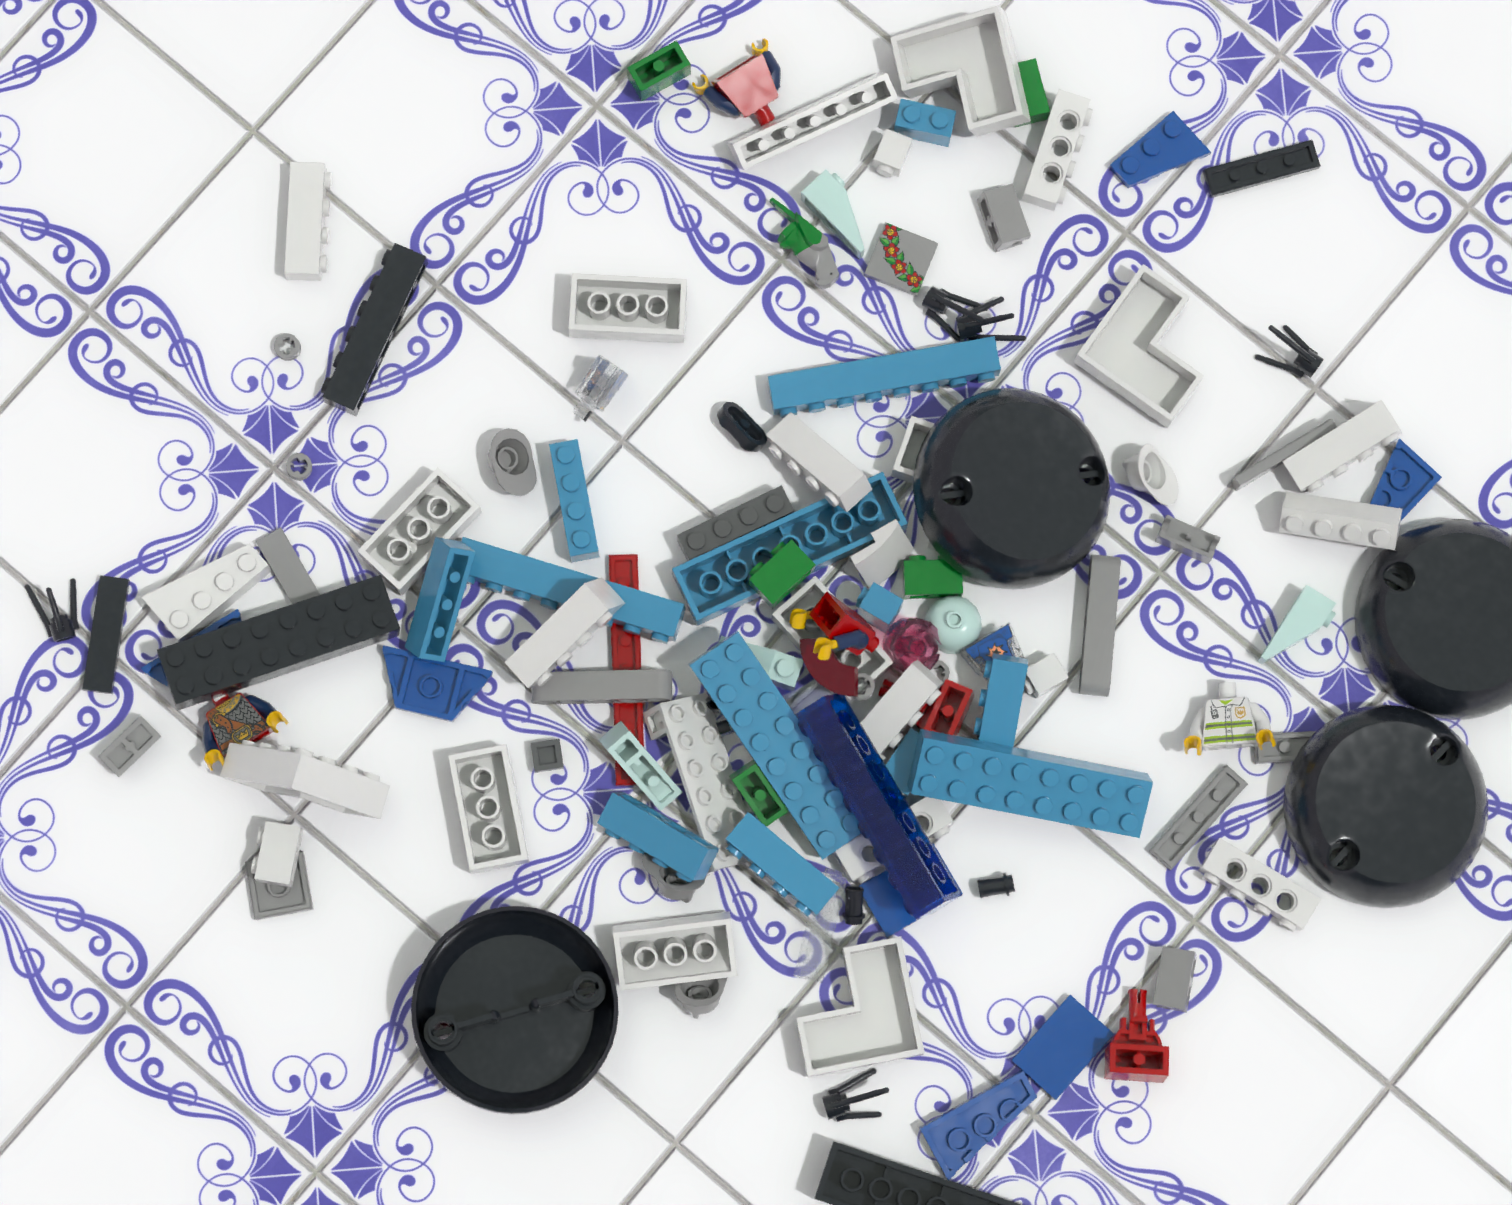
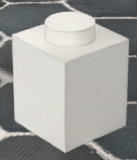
(892, 153)
(1045, 676)

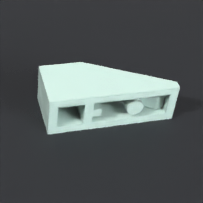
(831, 204)
(1302, 620)
(780, 667)
(640, 765)

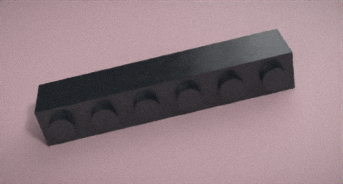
(375, 329)

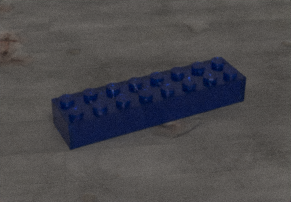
(878, 805)

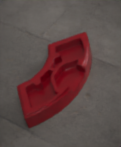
(830, 673)

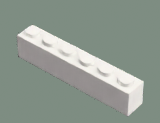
(812, 120)

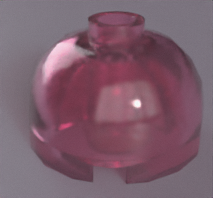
(911, 640)

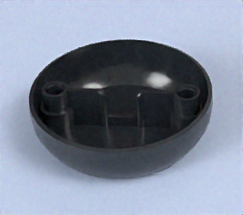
(1013, 487)
(1449, 627)
(1387, 805)
(515, 1010)

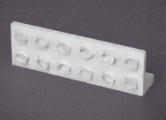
(702, 768)

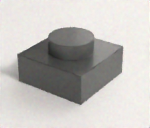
(547, 755)

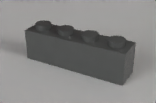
(735, 523)

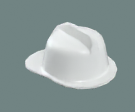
(1152, 474)

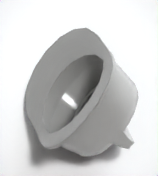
(512, 462)
(669, 883)
(700, 996)

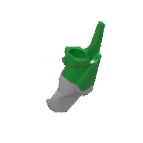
(808, 245)

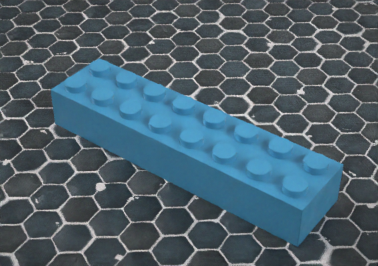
(825, 533)
(775, 742)
(1029, 783)

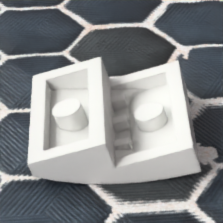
(885, 555)

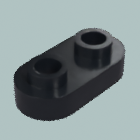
(741, 427)

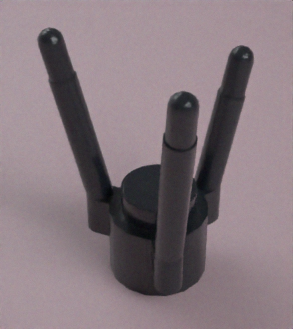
(940, 300)
(969, 327)
(1306, 360)
(60, 627)
(838, 1104)

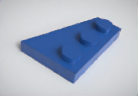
(1160, 150)
(1404, 480)

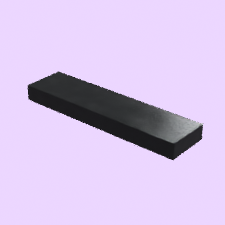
(1261, 168)
(106, 635)

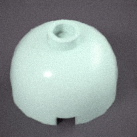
(956, 623)

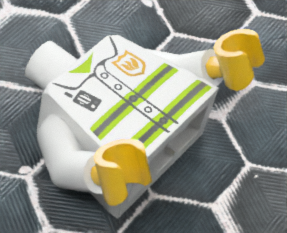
(1229, 723)

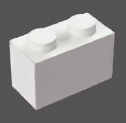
(277, 854)

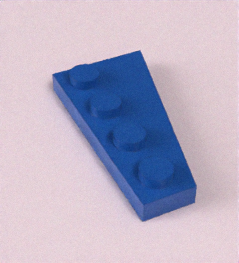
(970, 1125)

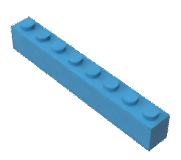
(884, 376)
(556, 584)

